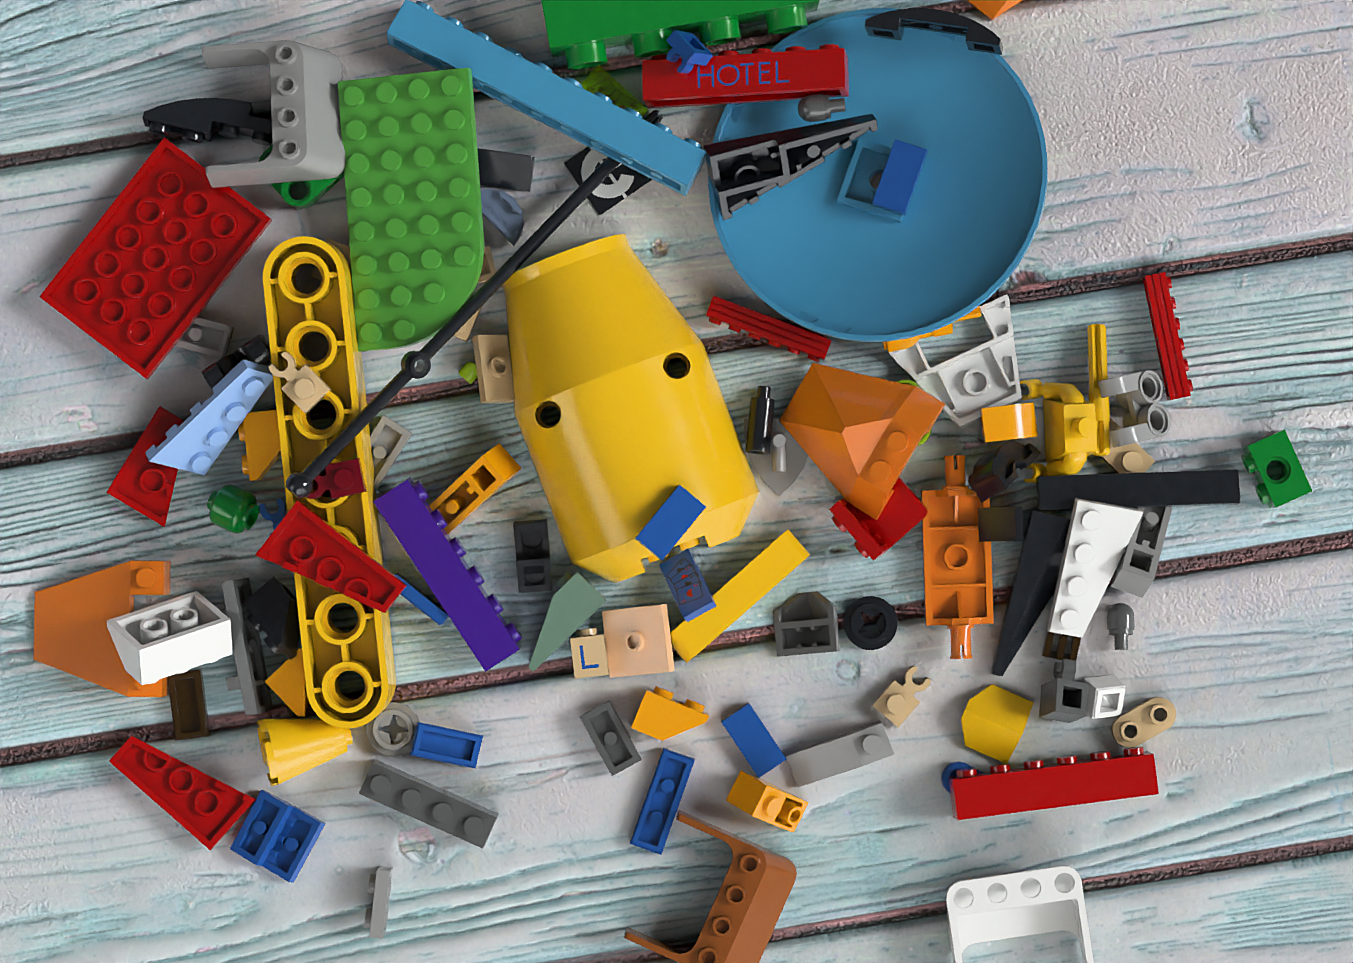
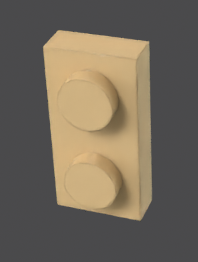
(1127, 458)

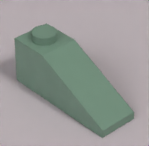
(567, 612)

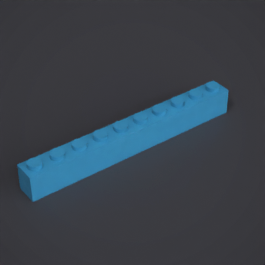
(547, 97)

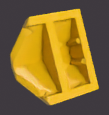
(995, 722)

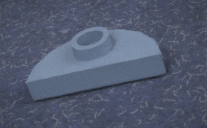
(503, 213)

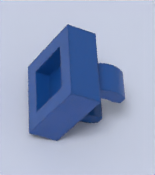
(689, 48)

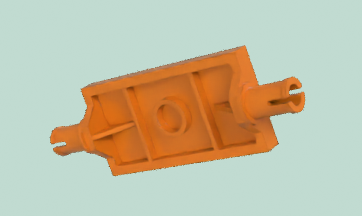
(954, 561)

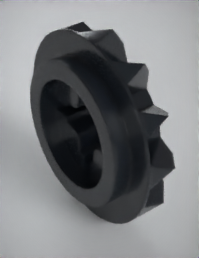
(886, 624)

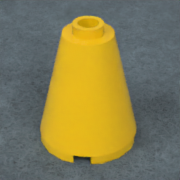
(299, 745)

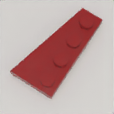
(323, 554)
(188, 795)

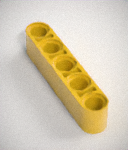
(739, 595)

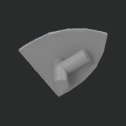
(783, 463)

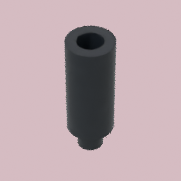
(760, 422)

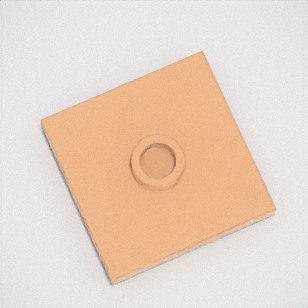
(638, 640)

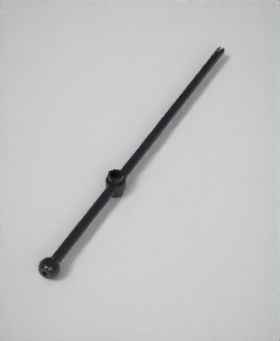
(301, 483)

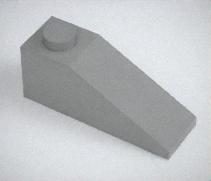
(1141, 557)
(840, 754)

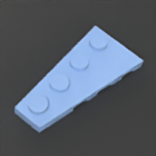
(214, 421)

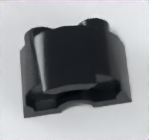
(998, 468)

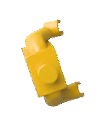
(1068, 428)

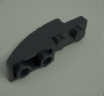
(200, 116)

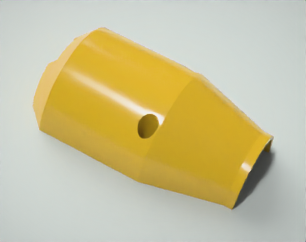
(596, 344)

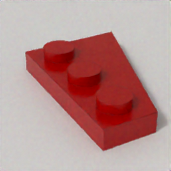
(143, 483)

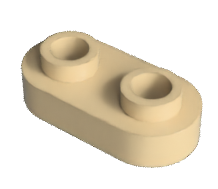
(1143, 719)

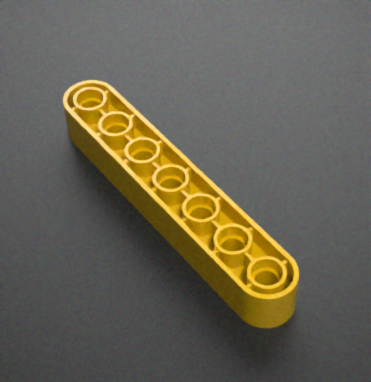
(290, 320)

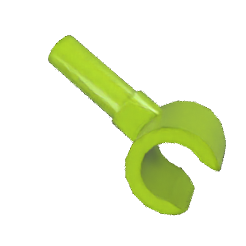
(468, 372)

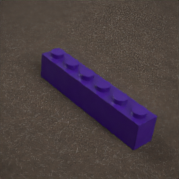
(448, 574)

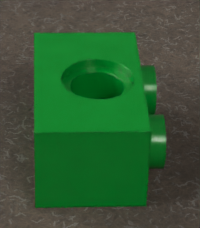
(1292, 480)

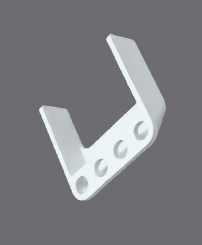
(1017, 907)

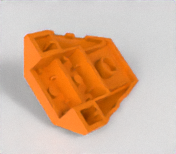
(859, 430)

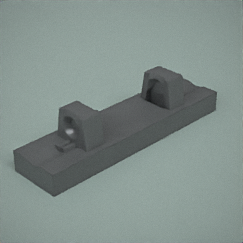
(246, 649)

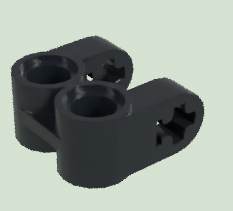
(255, 350)

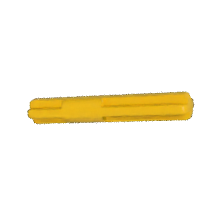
(1097, 372)

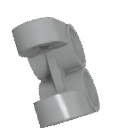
(1139, 395)

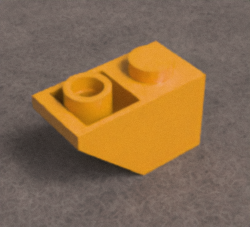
(262, 443)
(666, 717)
(766, 801)

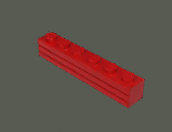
(769, 328)
(1166, 336)

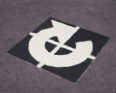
(616, 186)

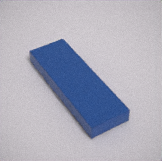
(662, 801)

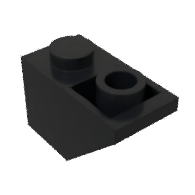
(276, 613)

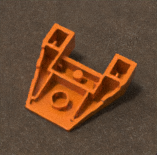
(74, 617)

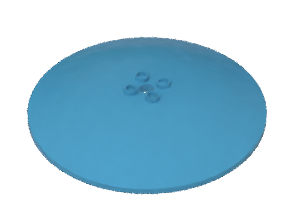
(868, 272)

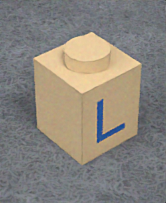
(589, 653)

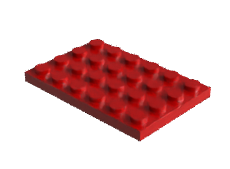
(155, 259)

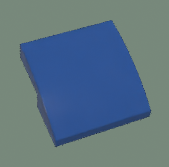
(277, 836)

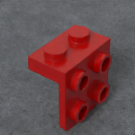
(895, 521)

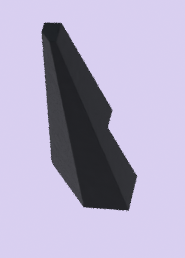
(755, 164)
(1032, 583)

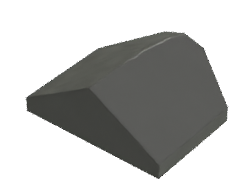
(806, 625)

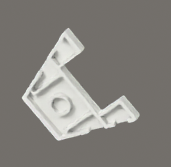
(975, 378)

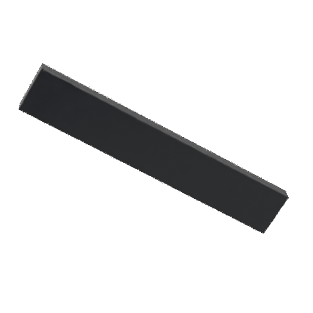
(1140, 489)

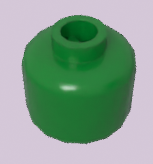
(233, 509)

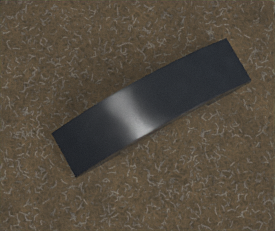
(892, 24)

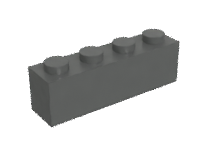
(428, 803)

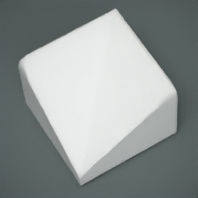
(1105, 696)

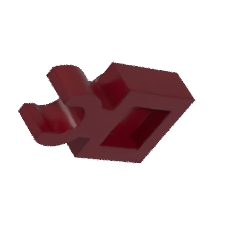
(341, 479)

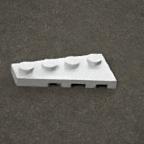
(1090, 557)

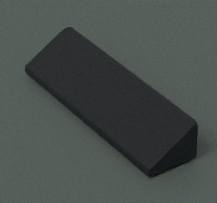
(505, 169)

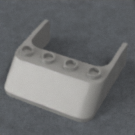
(302, 112)

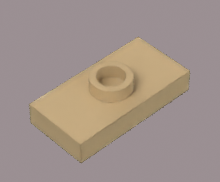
(493, 368)

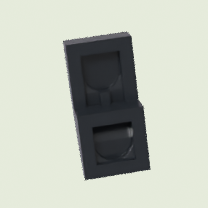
(533, 556)

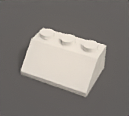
(171, 637)

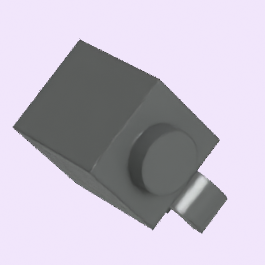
(1063, 697)

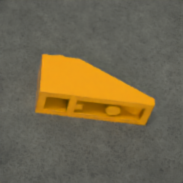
(475, 486)

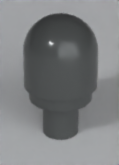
(819, 107)
(1120, 624)

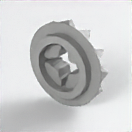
(382, 740)

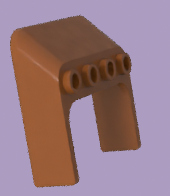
(743, 908)

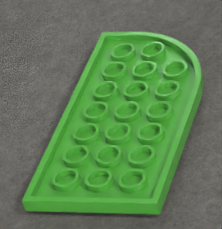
(411, 203)

